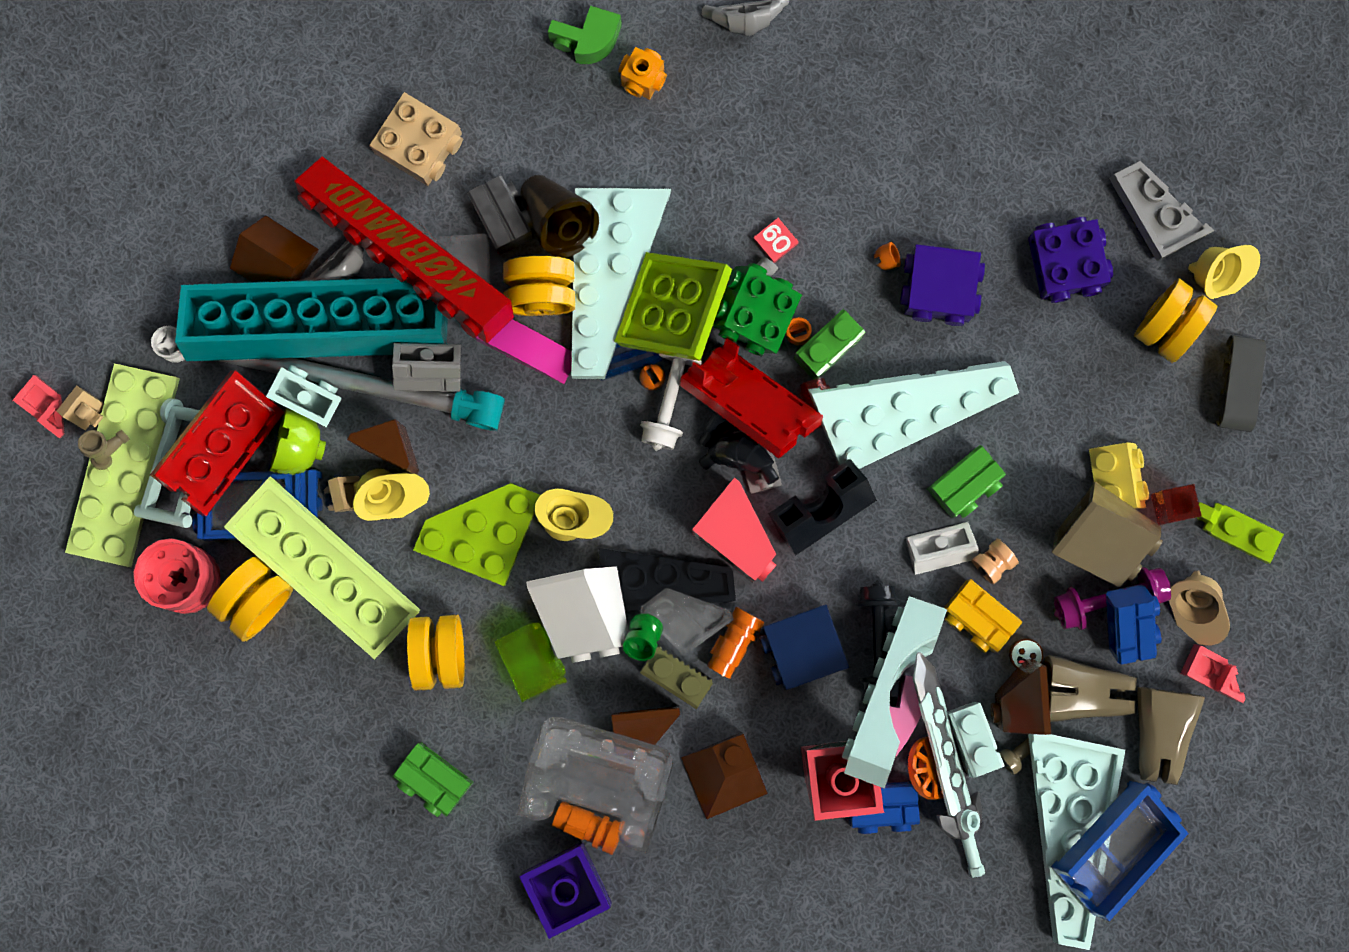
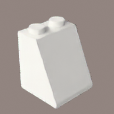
(582, 612)

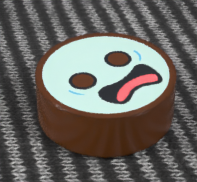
(1025, 649)

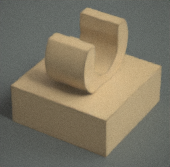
(81, 408)
(341, 493)

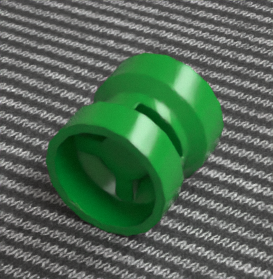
(643, 637)

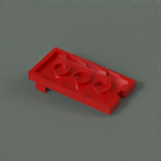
(750, 400)
(216, 442)

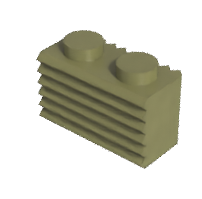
(677, 677)

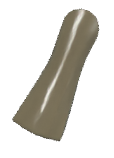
(1084, 690)
(1165, 731)

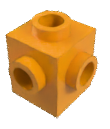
(645, 82)

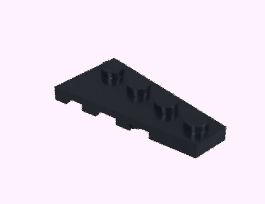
(646, 576)

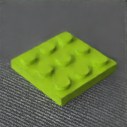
(673, 305)

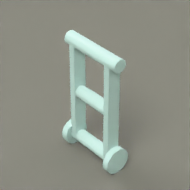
(171, 413)

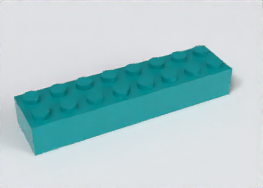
(303, 319)

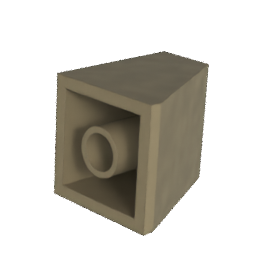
(1106, 536)

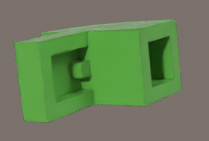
(591, 42)

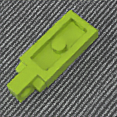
(1240, 531)

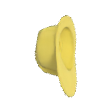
(1225, 270)
(388, 495)
(573, 514)

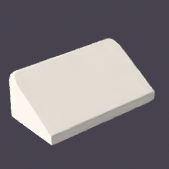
(942, 548)

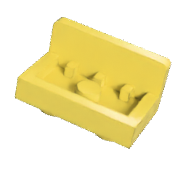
(1119, 472)

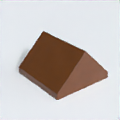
(271, 253)
(389, 443)

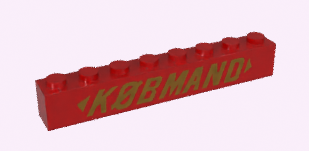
(404, 250)

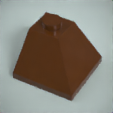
(1023, 701)
(646, 724)
(724, 775)

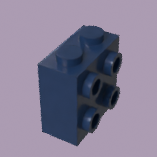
(803, 648)

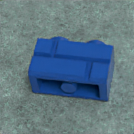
(1132, 624)
(899, 807)

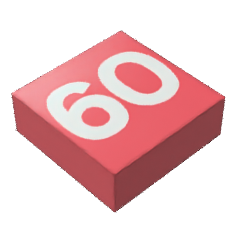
(775, 240)

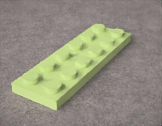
(104, 515)
(322, 567)

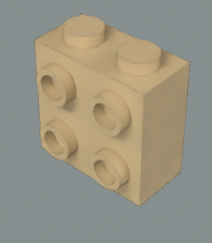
(417, 139)

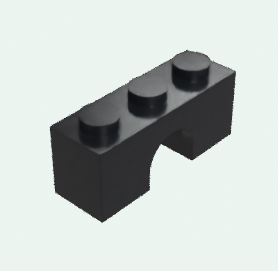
(844, 497)

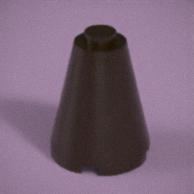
(558, 216)

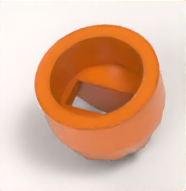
(888, 256)
(796, 326)
(646, 380)

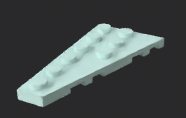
(608, 271)
(895, 412)
(1072, 790)

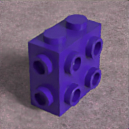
(1070, 259)
(942, 284)

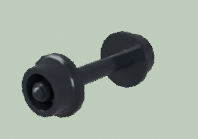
(878, 597)

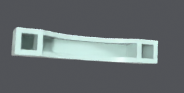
(876, 742)

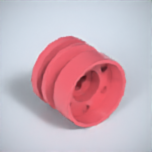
(158, 574)

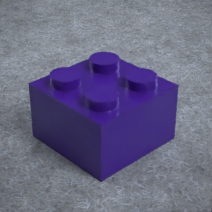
(565, 890)

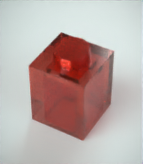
(1176, 504)

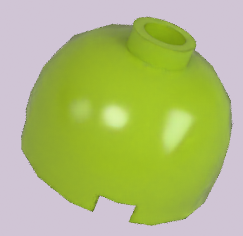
(296, 444)

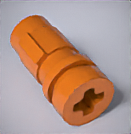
(733, 645)
(587, 826)

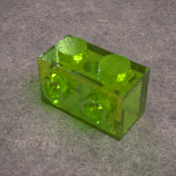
(531, 661)

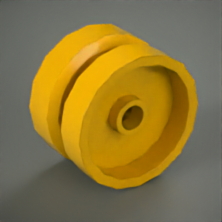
(539, 285)
(1176, 320)
(249, 598)
(435, 652)

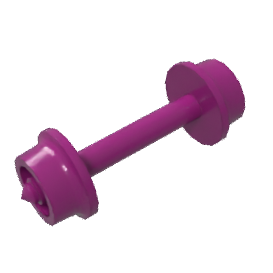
(1071, 609)

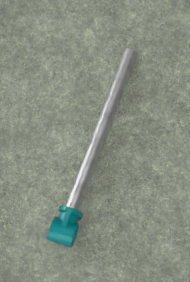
(480, 409)

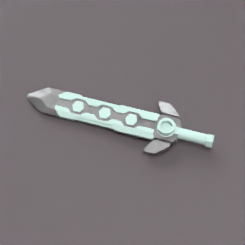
(963, 812)

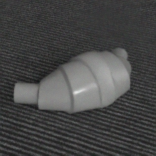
(745, 17)
(341, 265)

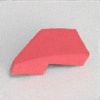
(42, 403)
(1212, 672)

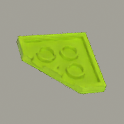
(481, 533)

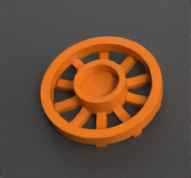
(926, 769)

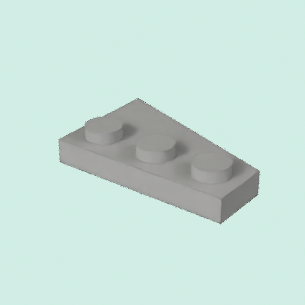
(1157, 214)

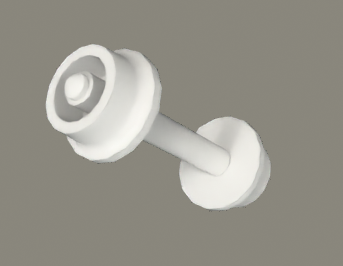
(660, 434)

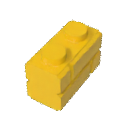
(981, 617)

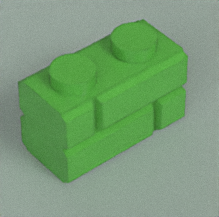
(829, 345)
(966, 482)
(432, 780)

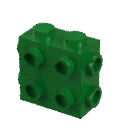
(756, 309)

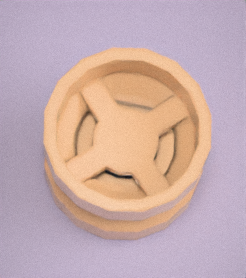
(996, 561)

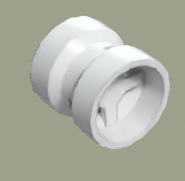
(164, 344)

